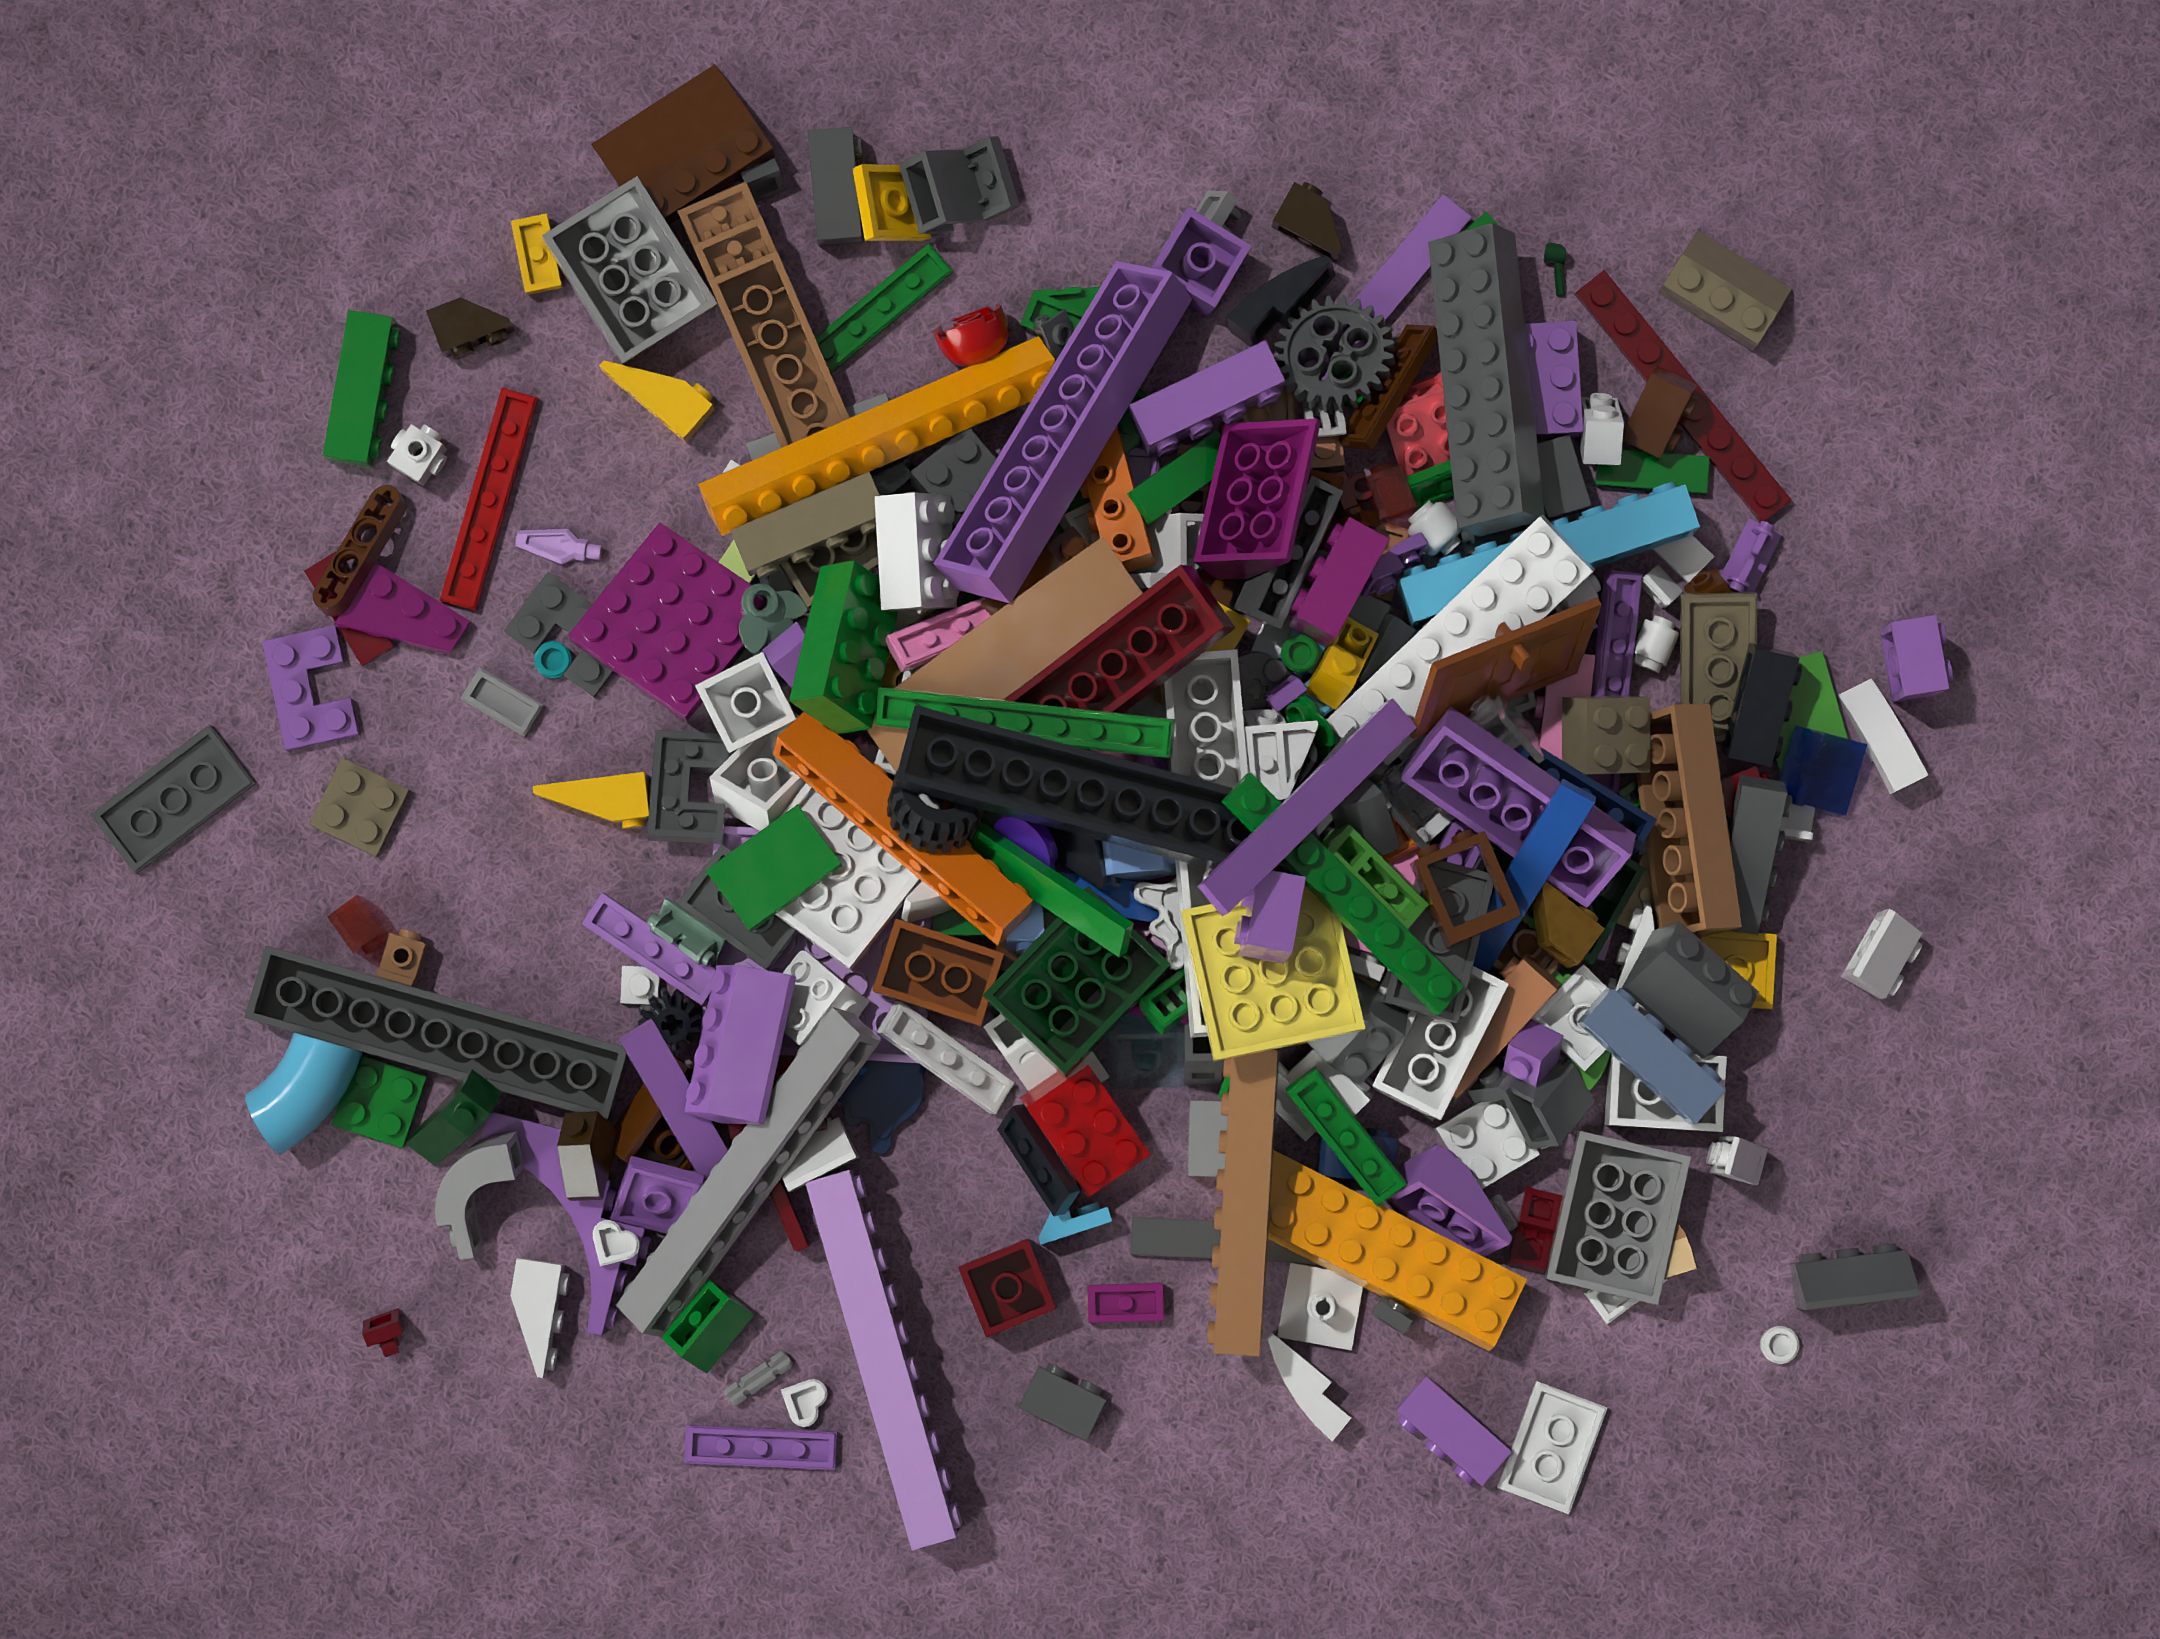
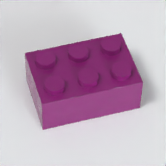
(1336, 581)

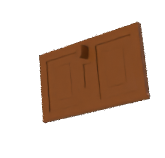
(1507, 664)

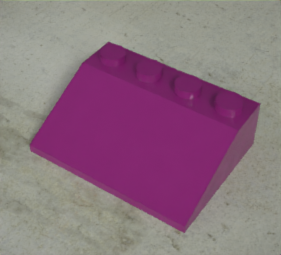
(1256, 497)

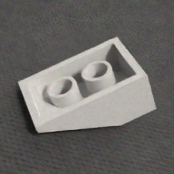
(755, 782)

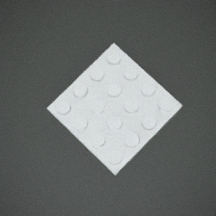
(856, 900)

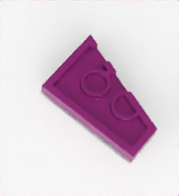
(402, 612)

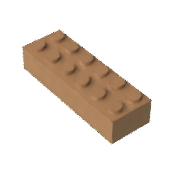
(1690, 838)

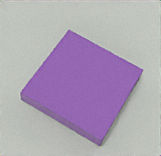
(654, 1194)

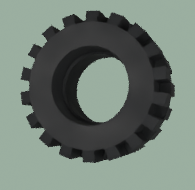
(928, 825)

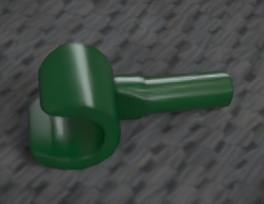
(1556, 255)

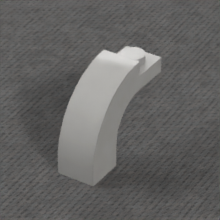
(485, 1162)

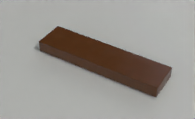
(1373, 416)

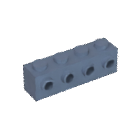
(1651, 1055)

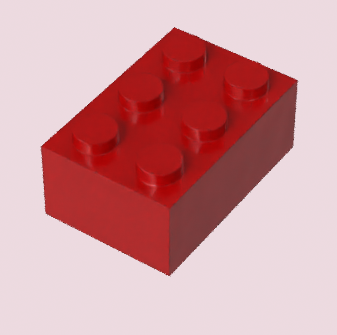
(1085, 1127)

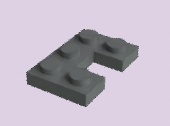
(553, 605)
(670, 812)

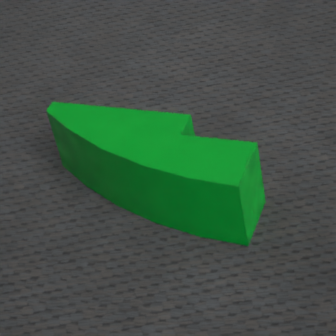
(1177, 479)

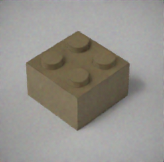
(1606, 734)

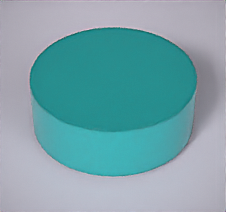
(552, 659)

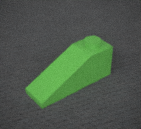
(1375, 874)

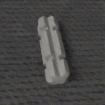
(758, 1378)

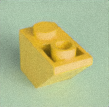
(1341, 664)

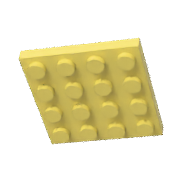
(1269, 1004)

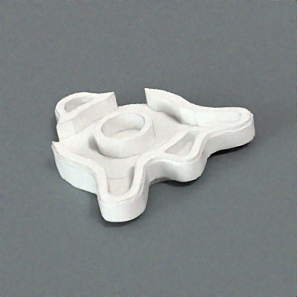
(1167, 926)

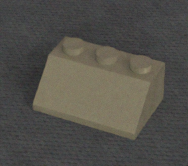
(1725, 290)

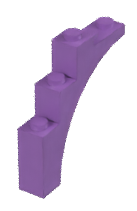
(541, 1158)

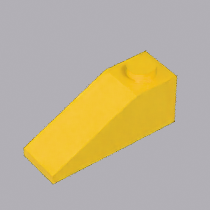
(667, 398)
(612, 798)

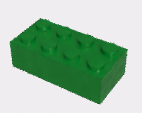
(843, 649)

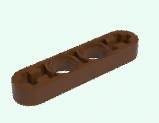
(365, 552)

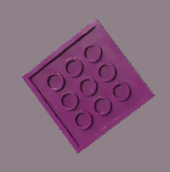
(667, 621)

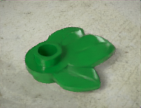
(1303, 710)

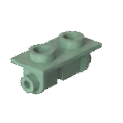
(693, 935)

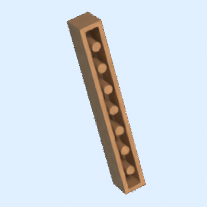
(1246, 1204)

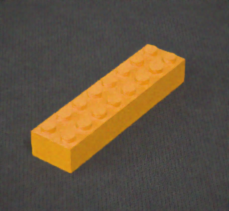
(1390, 1254)

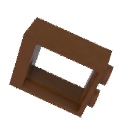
(1461, 842)

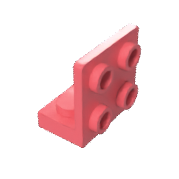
(1420, 426)

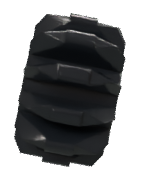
(684, 1016)

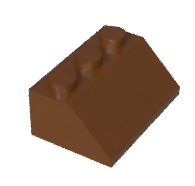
(646, 1132)

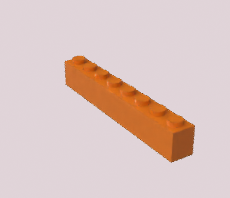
(861, 794)

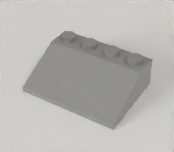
(629, 270)
(1617, 1217)

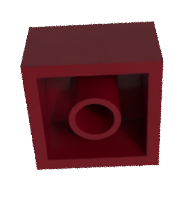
(1007, 1287)

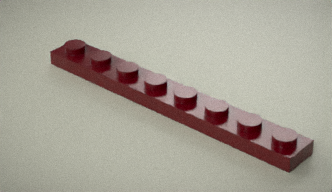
(1706, 423)

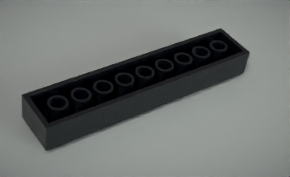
(1068, 788)

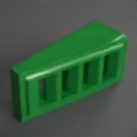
(1159, 994)

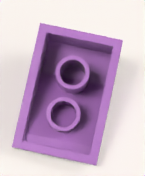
(1449, 1201)

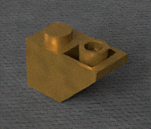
(1563, 927)

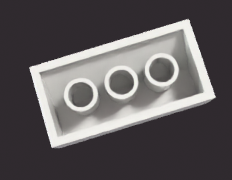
(1436, 1052)

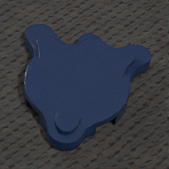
(883, 1097)

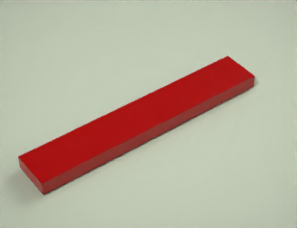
(488, 499)

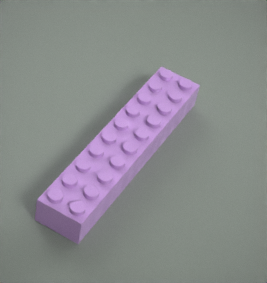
(882, 1359)

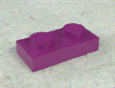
(1125, 1302)

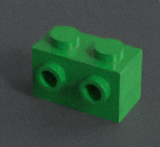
(707, 1326)

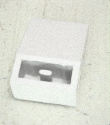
(1025, 1059)

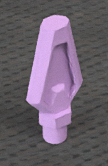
(557, 545)

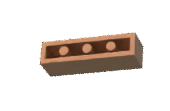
(1527, 992)

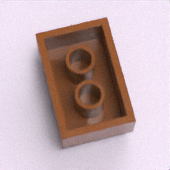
(937, 972)

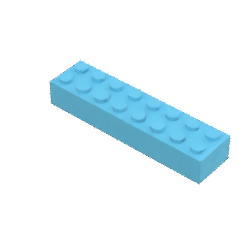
(1598, 536)

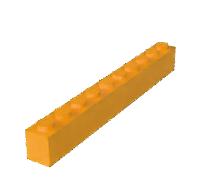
(877, 436)

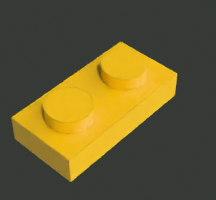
(536, 262)

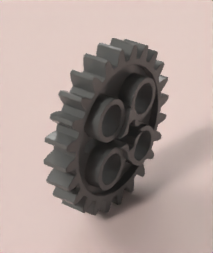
(1365, 363)

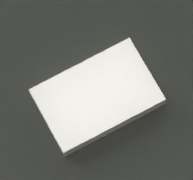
(1552, 1447)

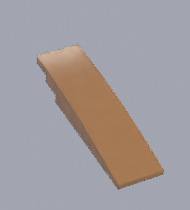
(763, 314)
(1023, 636)

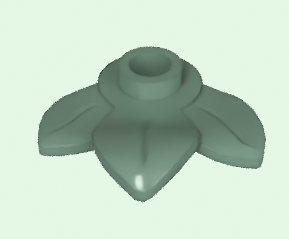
(772, 620)

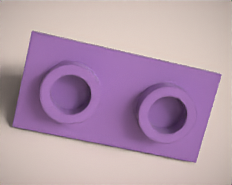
(1750, 556)

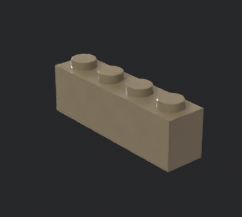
(807, 526)

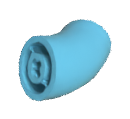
(301, 1090)

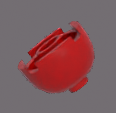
(974, 336)

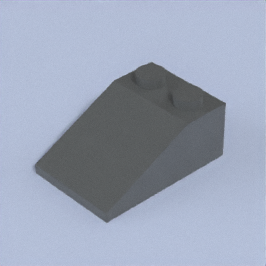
(1362, 1051)

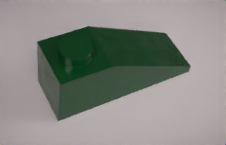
(455, 1118)

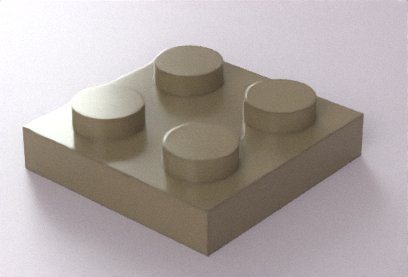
(359, 807)

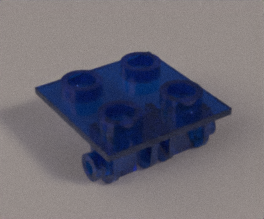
(1822, 769)

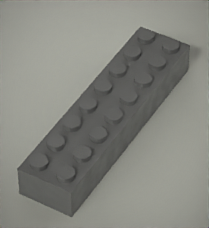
(1486, 380)

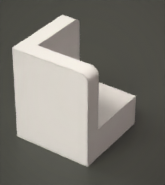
(1799, 823)

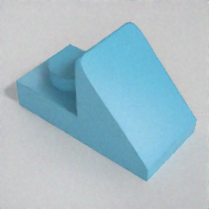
(1063, 1225)

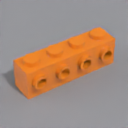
(1113, 510)

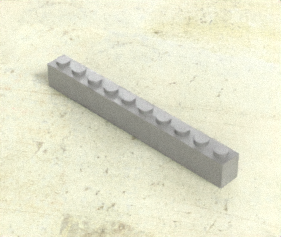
(748, 1172)

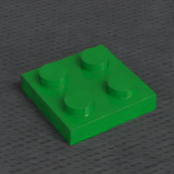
(380, 1102)

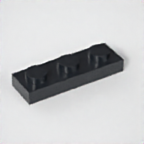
(1038, 1160)

